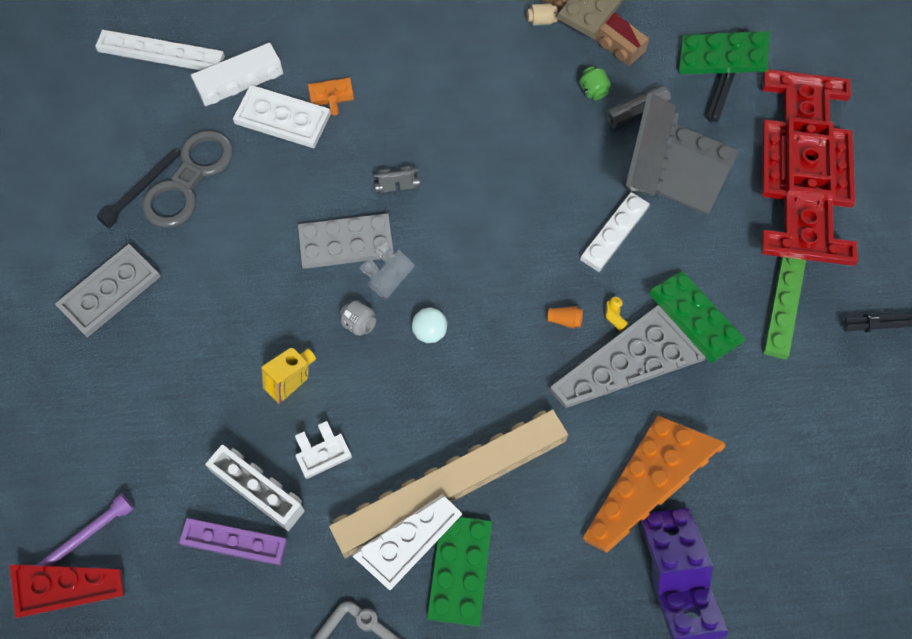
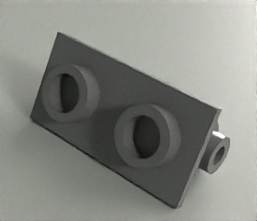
(404, 177)

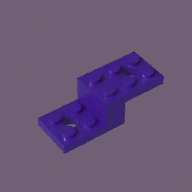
(682, 575)

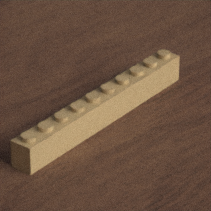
(452, 480)

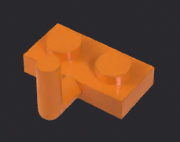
(331, 93)

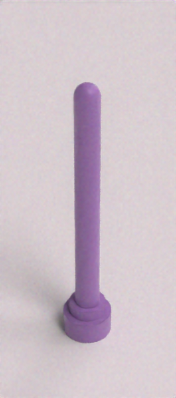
(119, 507)

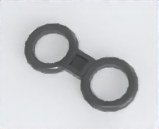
(187, 179)

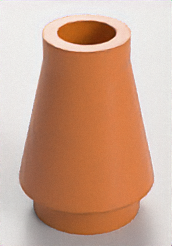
(566, 316)

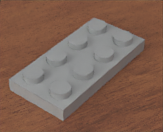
(343, 240)
(107, 290)

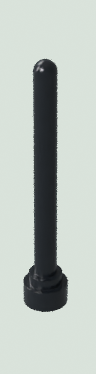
(109, 216)

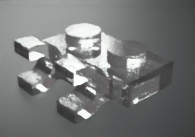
(392, 272)

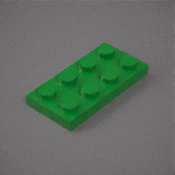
(725, 53)
(697, 317)
(460, 573)

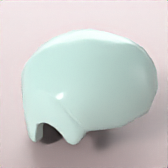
(429, 325)

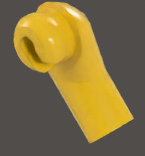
(613, 314)

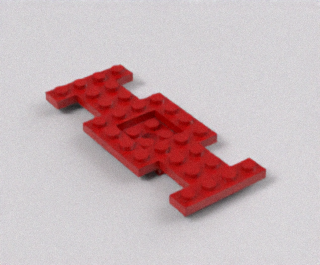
(810, 185)

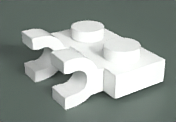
(324, 455)

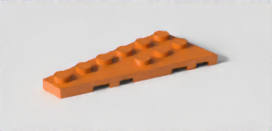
(652, 475)

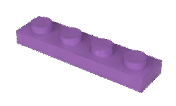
(233, 542)

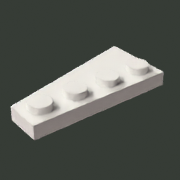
(406, 542)

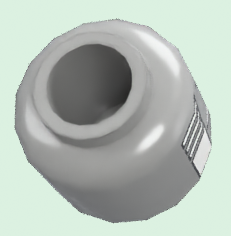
(357, 318)

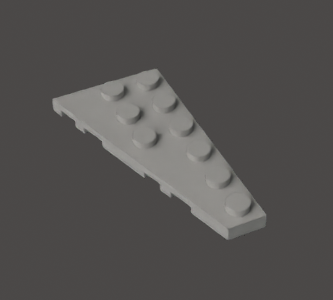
(638, 354)

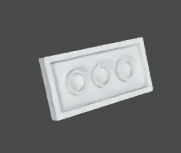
(282, 116)

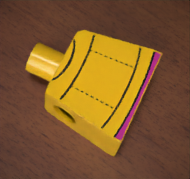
(286, 373)

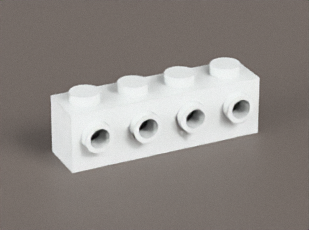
(256, 488)

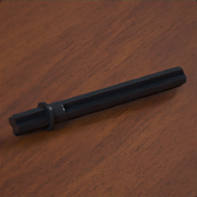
(721, 93)
(875, 322)

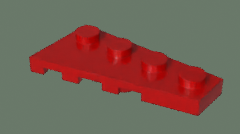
(55, 588)

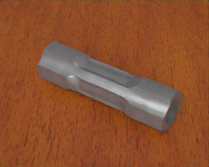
(625, 112)

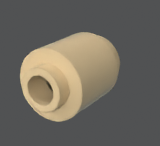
(542, 14)

